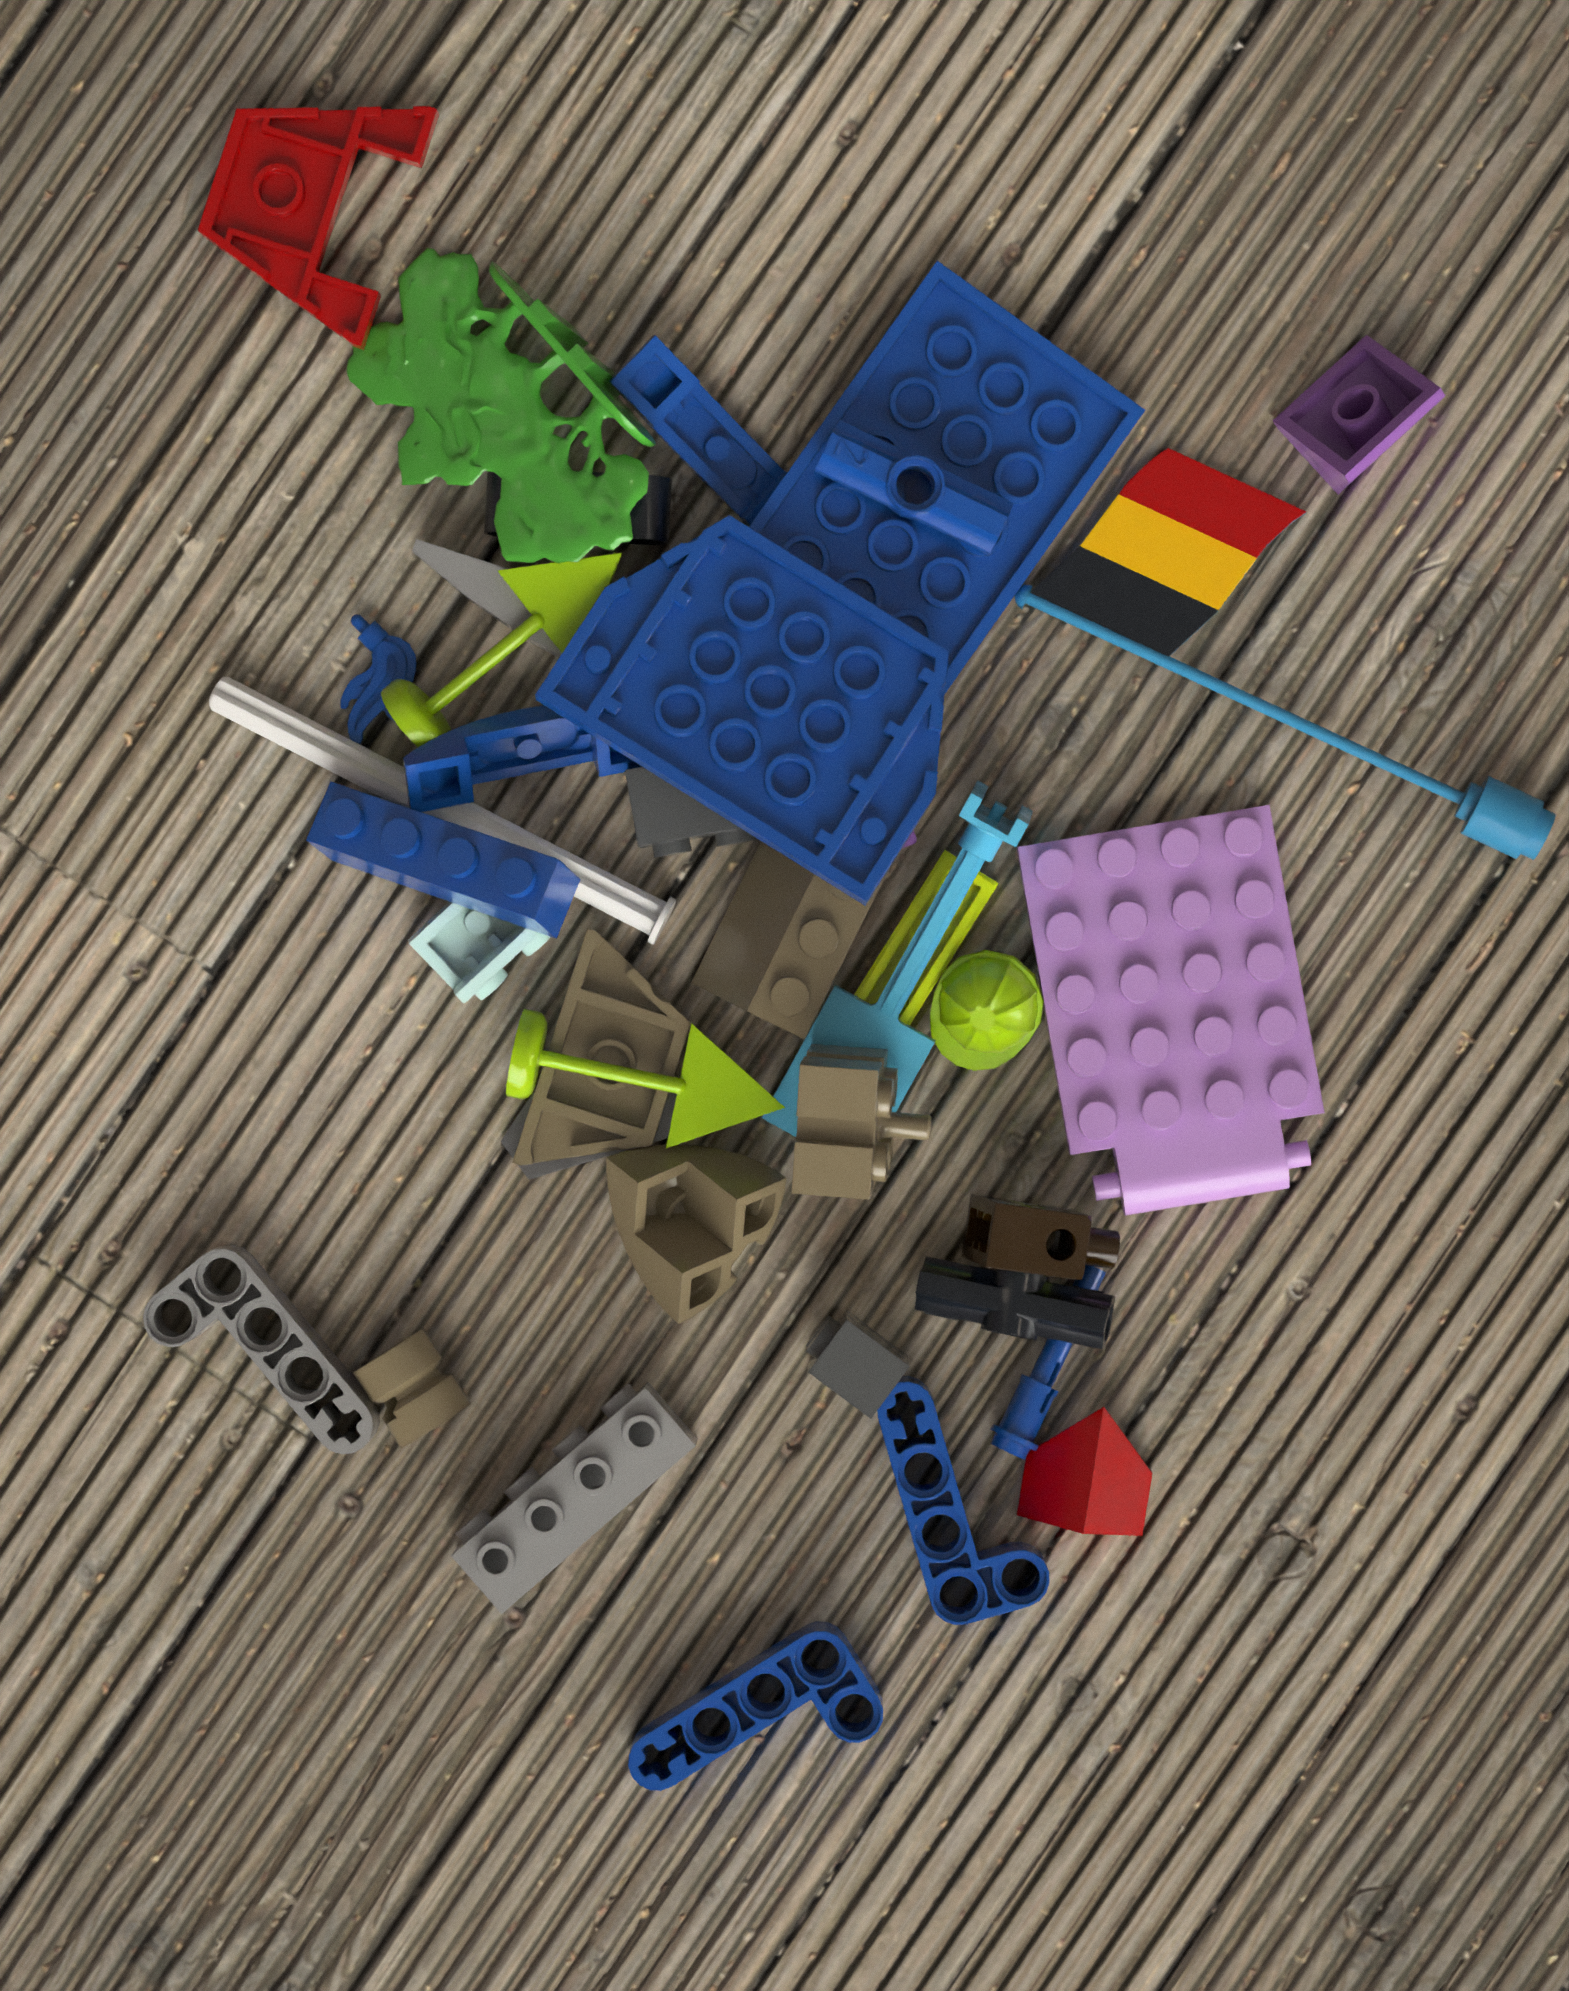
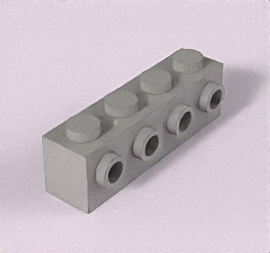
(574, 1496)

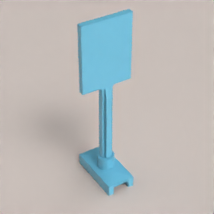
(856, 1023)

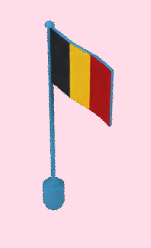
(1169, 563)

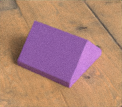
(1357, 412)

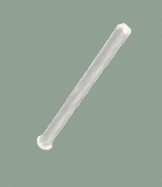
(389, 782)

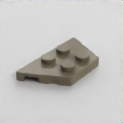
(612, 1019)

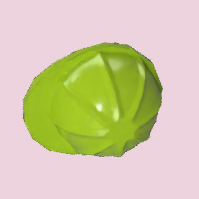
(985, 1009)

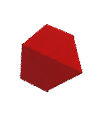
(1087, 1480)

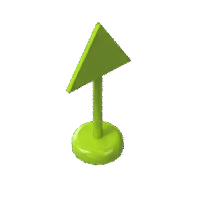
(558, 603)
(709, 1092)

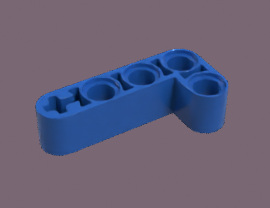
(943, 1497)
(751, 1716)

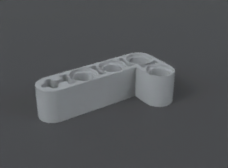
(272, 1357)

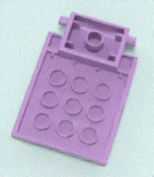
(1174, 1006)

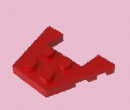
(284, 190)

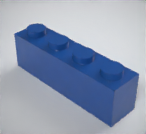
(443, 859)

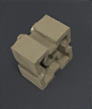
(848, 1122)

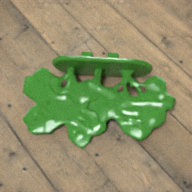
(485, 411)

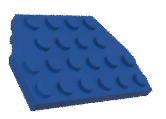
(765, 699)

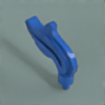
(390, 661)

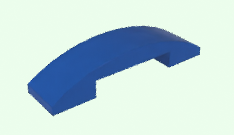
(698, 429)
(501, 748)

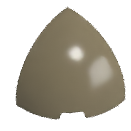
(689, 1218)

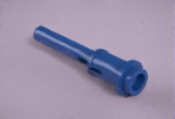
(1035, 1393)

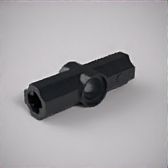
(1015, 1303)

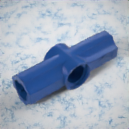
(954, 504)

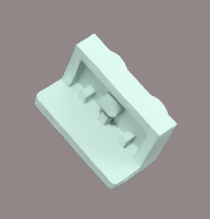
(472, 948)

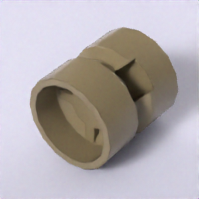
(412, 1388)

